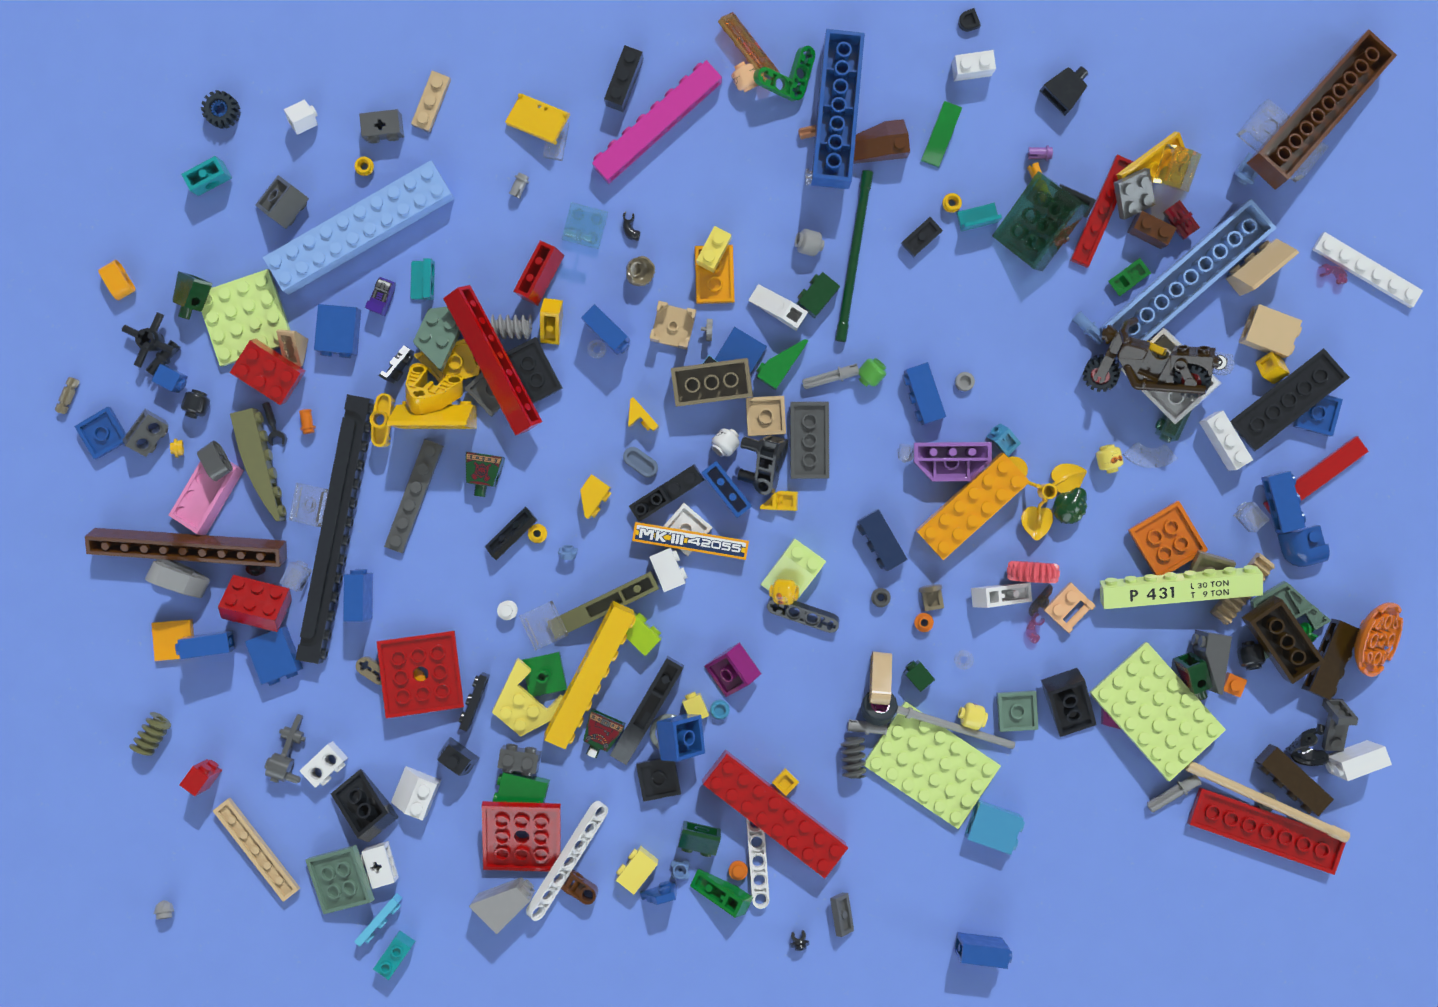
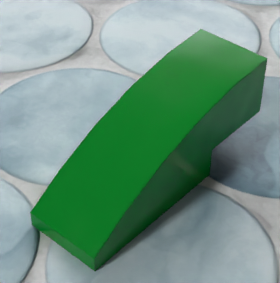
(941, 133)

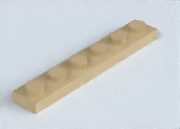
(256, 849)

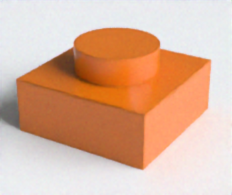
(1234, 684)

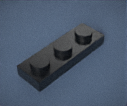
(511, 533)
(473, 701)

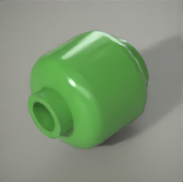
(872, 372)

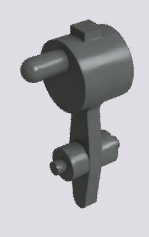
(280, 765)

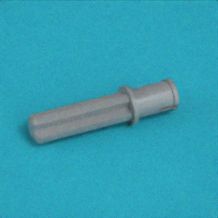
(840, 373)
(1173, 793)

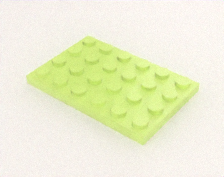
(1157, 711)
(932, 766)

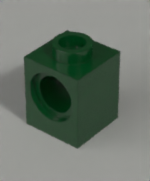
(918, 675)

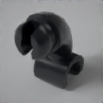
(628, 230)

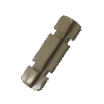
(67, 395)

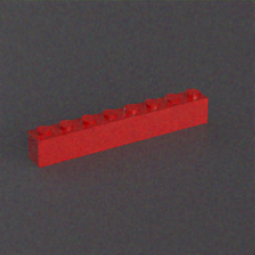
(492, 359)

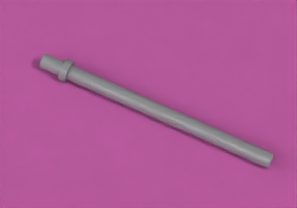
(910, 713)

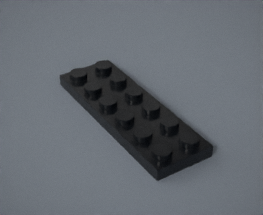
(1289, 399)

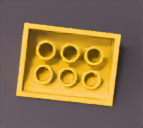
(450, 417)

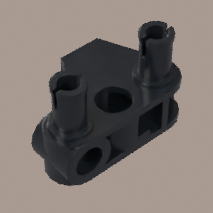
(771, 454)

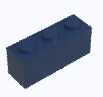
(881, 540)

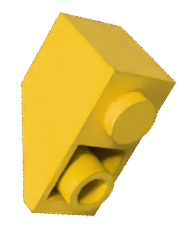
(592, 494)

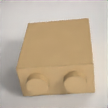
(1270, 331)

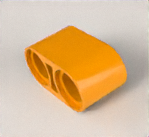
(116, 280)

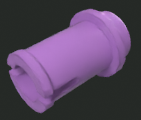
(1040, 153)

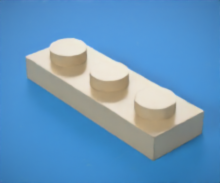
(431, 101)

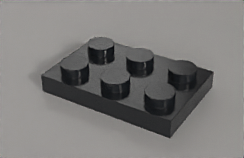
(534, 370)

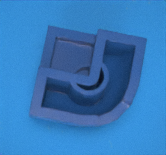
(1304, 546)

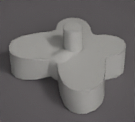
(708, 329)

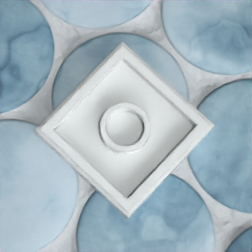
(688, 520)

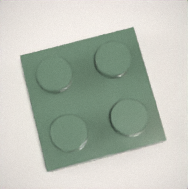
(1017, 711)

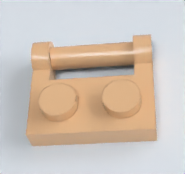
(1064, 603)

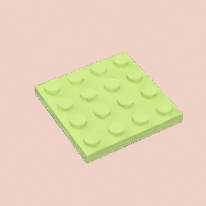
(243, 312)

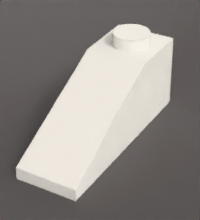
(1001, 595)

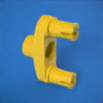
(380, 433)

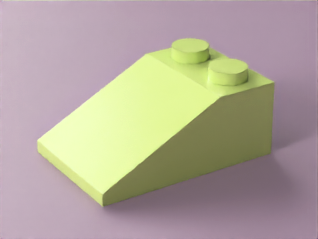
(795, 564)

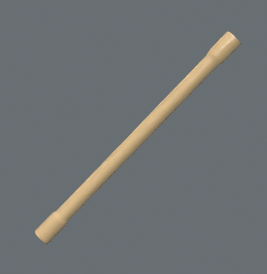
(1331, 830)

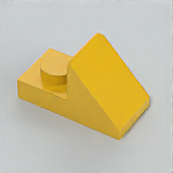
(637, 412)

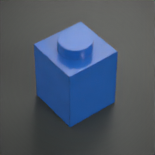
(169, 378)

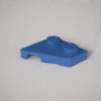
(663, 893)

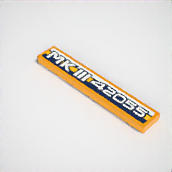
(690, 540)

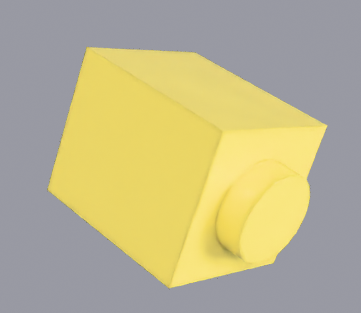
(695, 704)

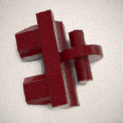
(1181, 219)

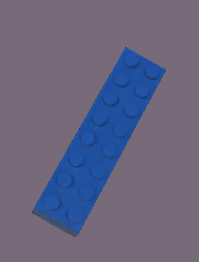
(837, 109)

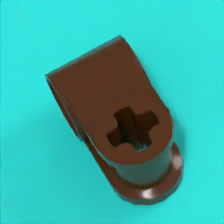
(579, 886)

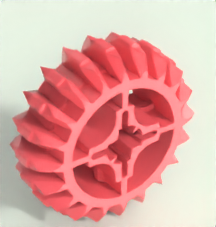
(1033, 572)

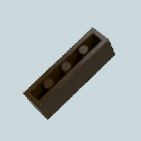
(1336, 651)
(1294, 780)

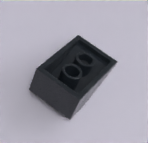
(1069, 701)
(364, 806)

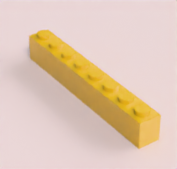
(589, 675)

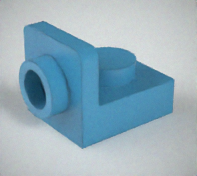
(1004, 439)

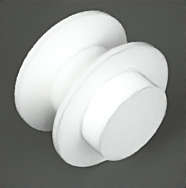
(507, 610)

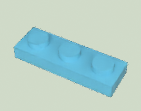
(379, 921)

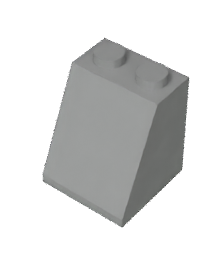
(502, 903)

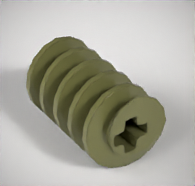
(152, 736)

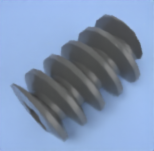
(854, 757)

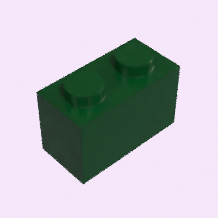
(818, 294)

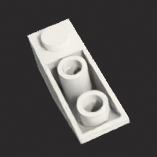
(778, 307)

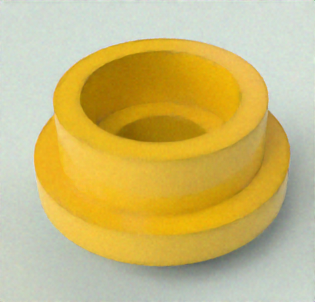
(360, 162)
(956, 198)
(177, 448)
(542, 537)

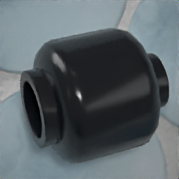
(195, 404)
(1251, 656)

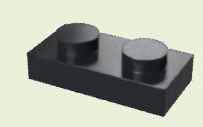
(921, 237)

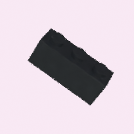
(623, 78)

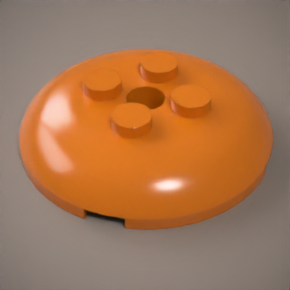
(1377, 630)

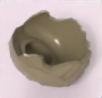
(640, 271)

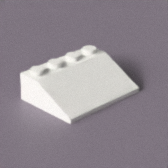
(1172, 403)

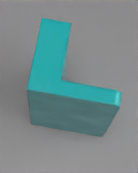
(978, 217)
(422, 279)

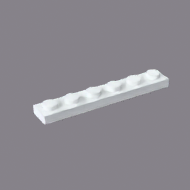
(1367, 270)

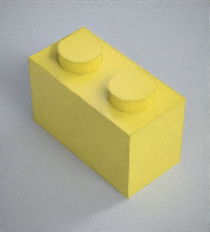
(714, 249)
(636, 870)

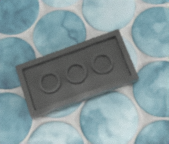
(809, 440)

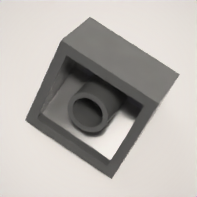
(282, 202)

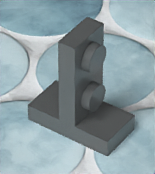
(1337, 724)

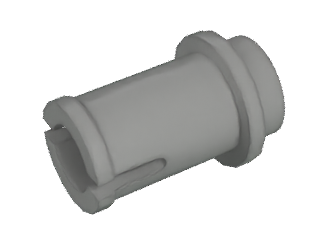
(519, 185)

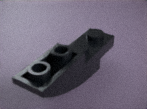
(666, 493)

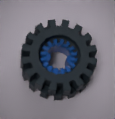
(219, 100)

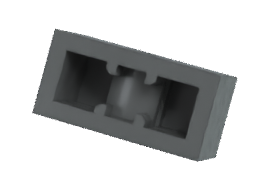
(373, 121)

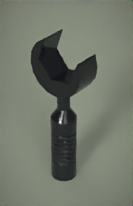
(271, 421)

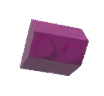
(733, 670)

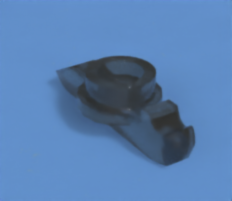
(1041, 601)

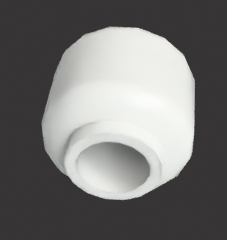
(725, 442)

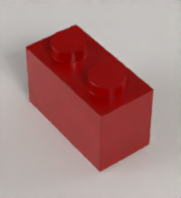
(201, 777)

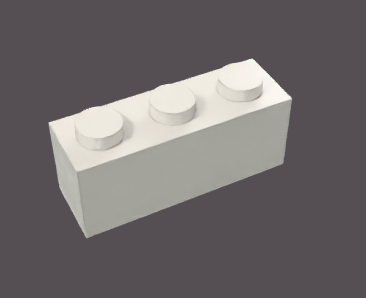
(1226, 440)

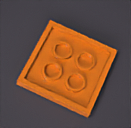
(1167, 539)

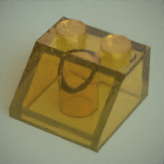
(1177, 167)

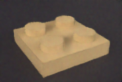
(765, 416)

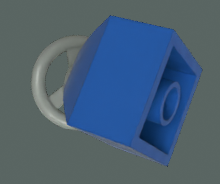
(678, 736)

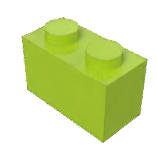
(643, 635)

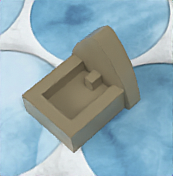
(932, 597)

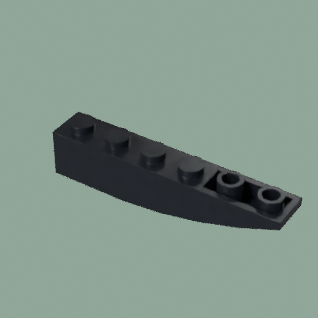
(647, 710)

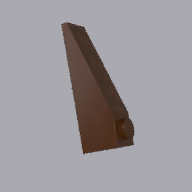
(882, 142)

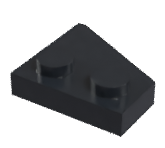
(403, 358)

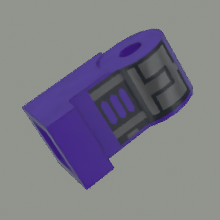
(381, 296)

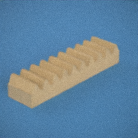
(1227, 608)

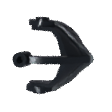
(1308, 756)

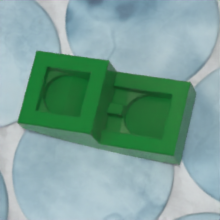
(1129, 277)

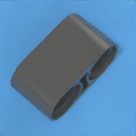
(214, 460)

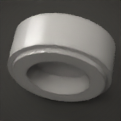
(964, 381)

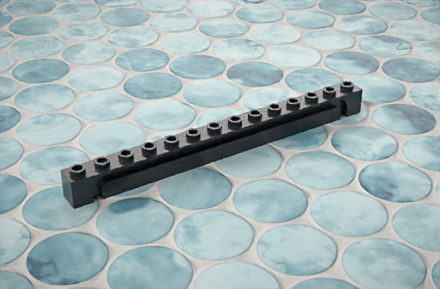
(335, 530)

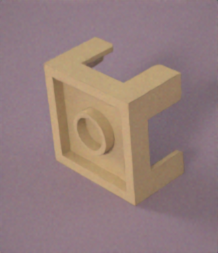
(673, 325)

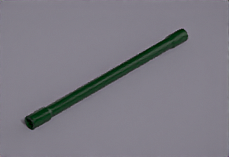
(865, 186)

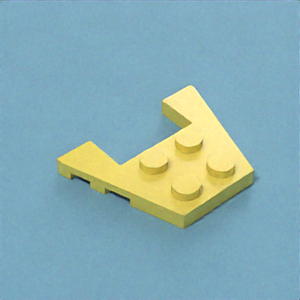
(518, 707)

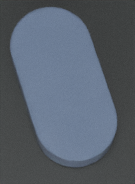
(640, 462)

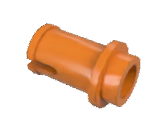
(306, 421)

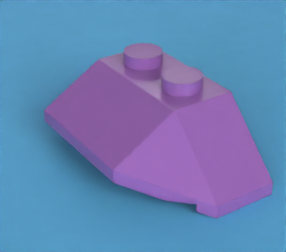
(952, 459)

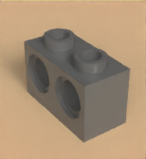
(140, 430)

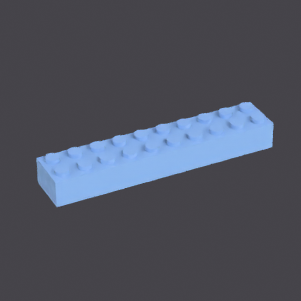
(358, 228)
(1194, 271)

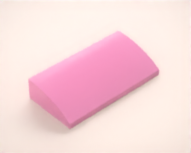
(203, 499)

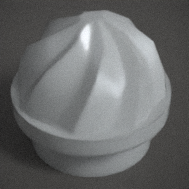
(163, 910)

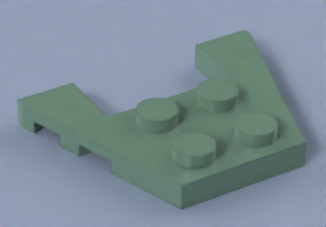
(1296, 603)

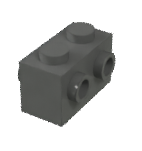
(519, 759)

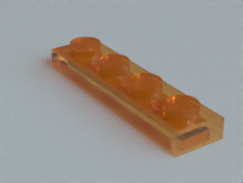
(745, 43)

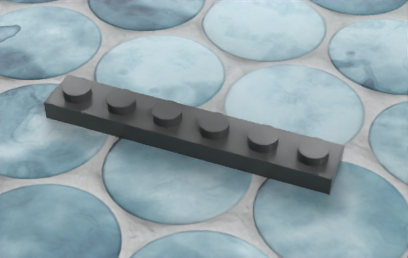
(413, 496)

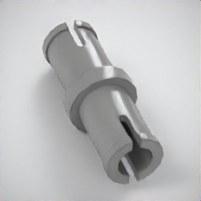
(866, 727)

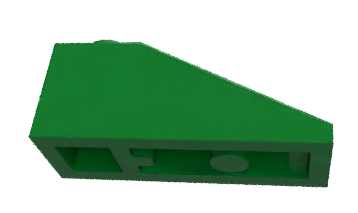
(778, 366)
(722, 893)

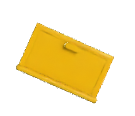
(540, 122)

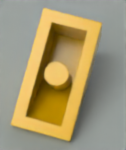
(551, 321)

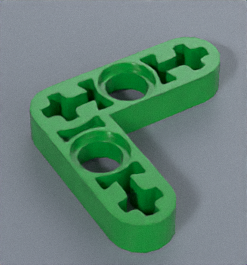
(790, 82)

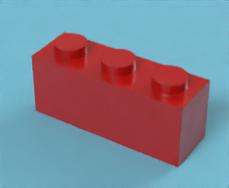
(539, 273)

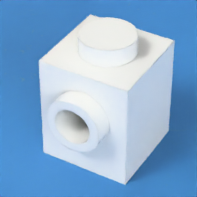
(301, 116)

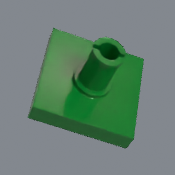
(546, 674)

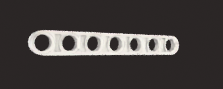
(565, 869)
(757, 870)

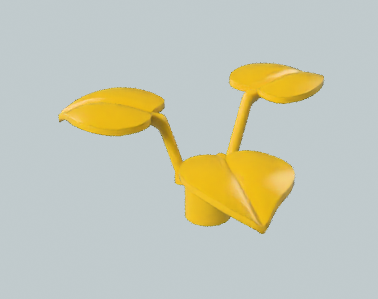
(1066, 477)

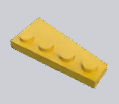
(1152, 157)

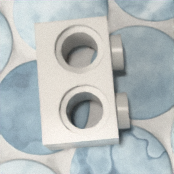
(322, 762)

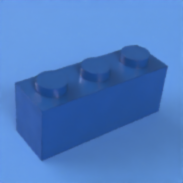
(924, 393)
(726, 489)
(1283, 502)

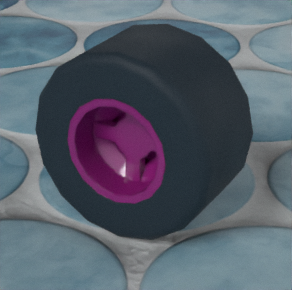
(875, 716)

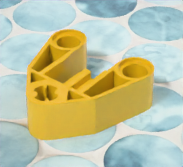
(427, 397)

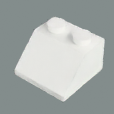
(415, 793)

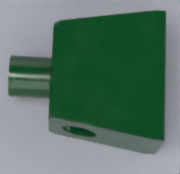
(190, 293)

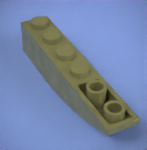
(257, 459)
(599, 606)

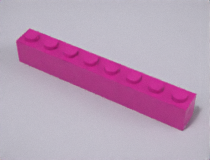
(657, 121)

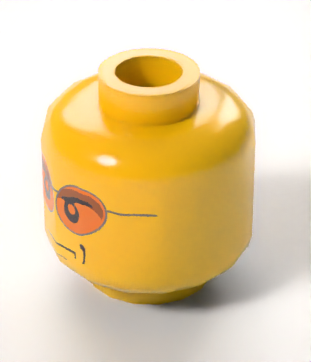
(784, 592)

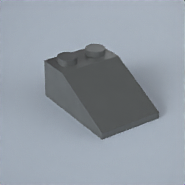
(1215, 650)

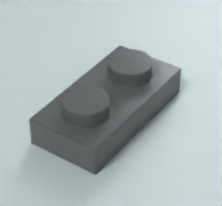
(842, 914)

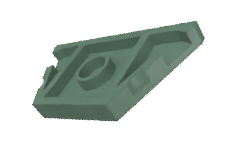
(437, 336)

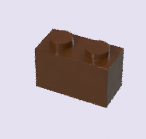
(1151, 230)

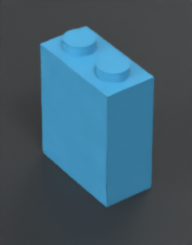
(994, 827)

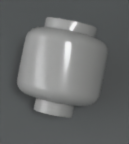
(809, 242)

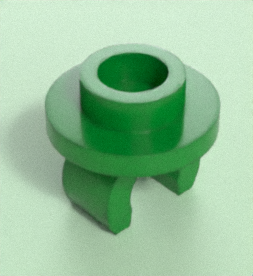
(1308, 630)

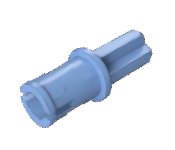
(1088, 327)

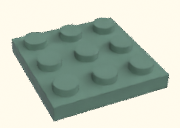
(339, 879)

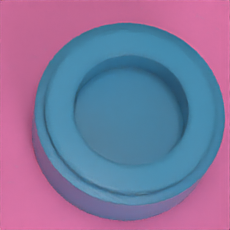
(719, 709)

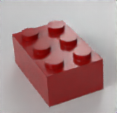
(267, 371)
(255, 603)

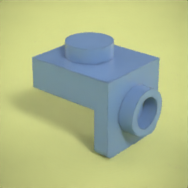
(1245, 172)

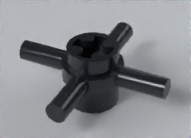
(144, 335)

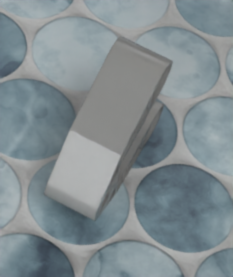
(177, 578)

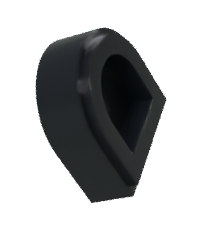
(969, 20)

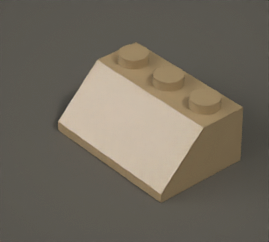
(1260, 266)

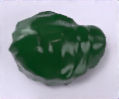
(1070, 506)

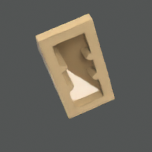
(292, 346)

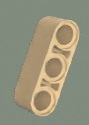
(880, 678)

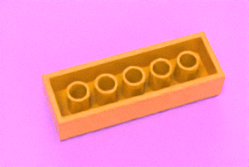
(972, 506)

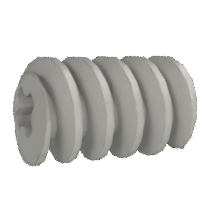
(512, 327)

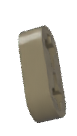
(370, 674)

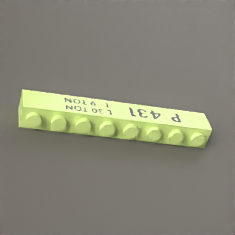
(1181, 587)

